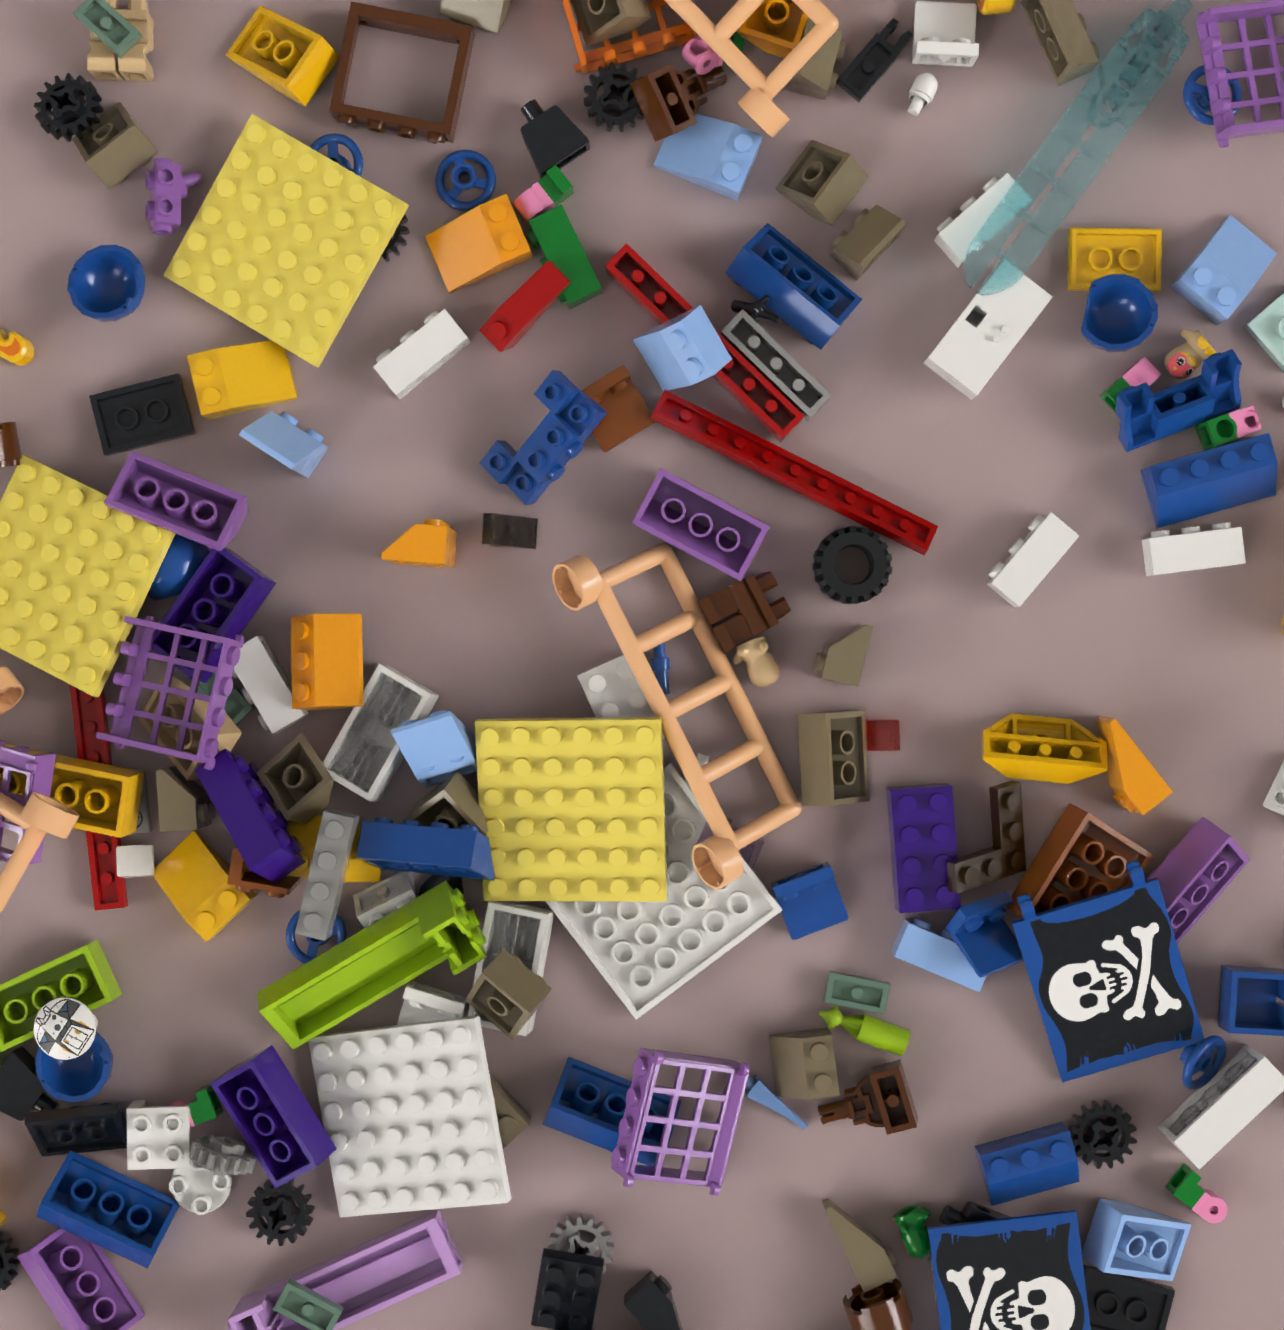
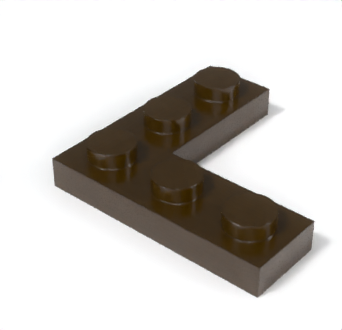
(1008, 848)

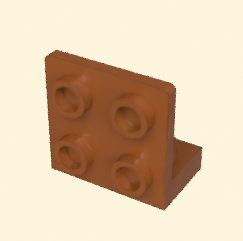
(624, 406)
(247, 880)

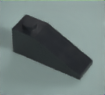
(653, 1303)

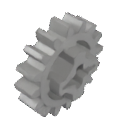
(223, 1155)
(590, 1241)

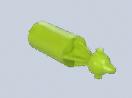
(869, 1030)

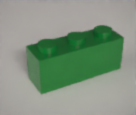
(562, 247)

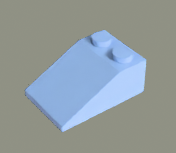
(711, 155)
(1224, 270)
(683, 350)
(286, 442)
(1135, 1241)

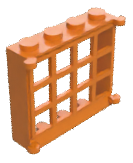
(629, 49)

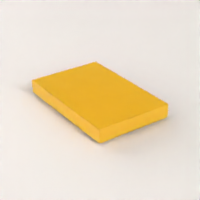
(1113, 251)

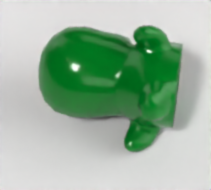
(914, 1230)

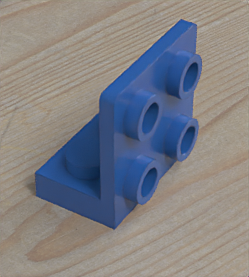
(810, 900)
(985, 935)

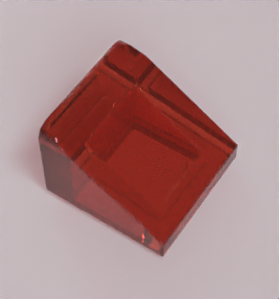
(883, 735)

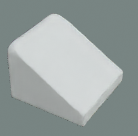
(135, 861)

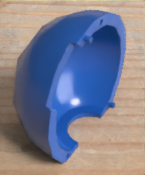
(107, 283)
(1118, 313)
(177, 567)
(77, 1077)

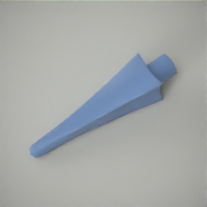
(761, 1093)

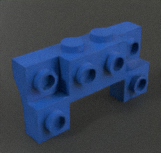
(1156, 415)
(550, 445)

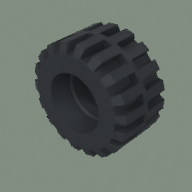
(878, 559)

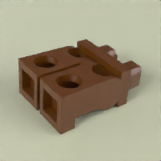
(749, 602)

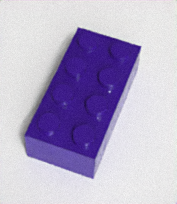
(215, 602)
(251, 816)
(920, 845)
(273, 1116)

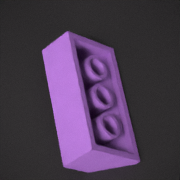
(178, 502)
(700, 524)
(1197, 873)
(79, 1283)

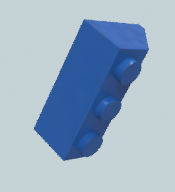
(1028, 1163)

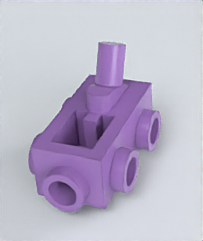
(167, 189)

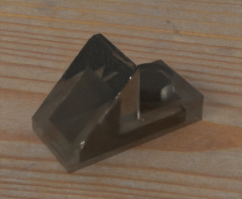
(509, 531)

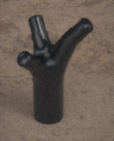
(754, 309)

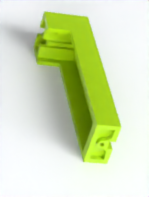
(374, 964)

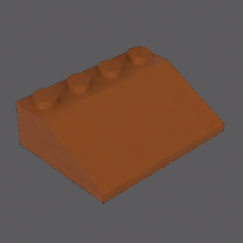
(1078, 862)

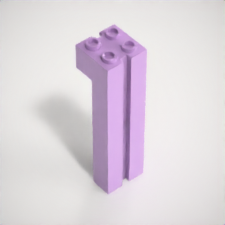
(363, 1276)

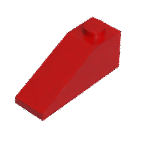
(524, 307)

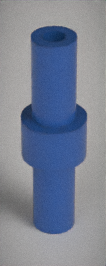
(660, 665)

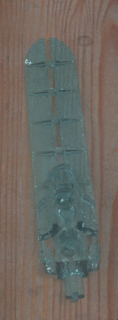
(1140, 71)

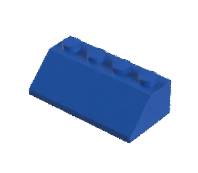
(796, 284)
(1211, 480)
(426, 849)
(593, 1102)
(108, 1209)

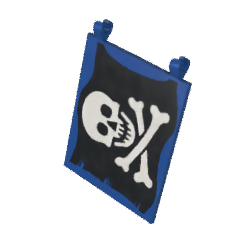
(1108, 977)
(1010, 1274)

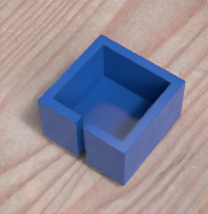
(1250, 1002)

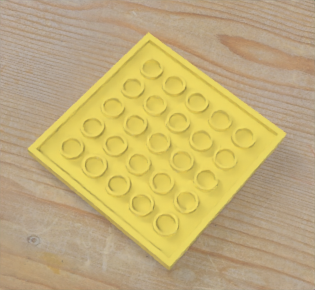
(285, 240)
(71, 574)
(573, 808)

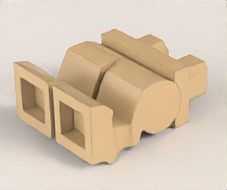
(134, 65)

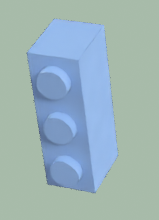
(935, 953)

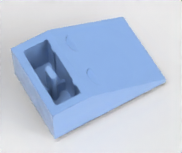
(437, 747)

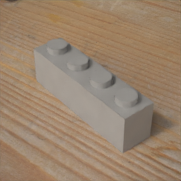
(776, 364)
(327, 874)

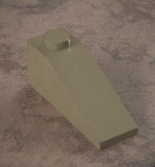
(864, 1250)

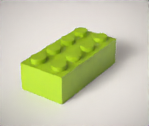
(76, 975)

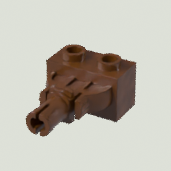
(670, 99)
(877, 1100)

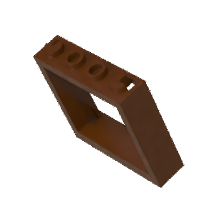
(412, 25)

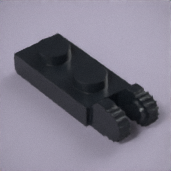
(872, 62)

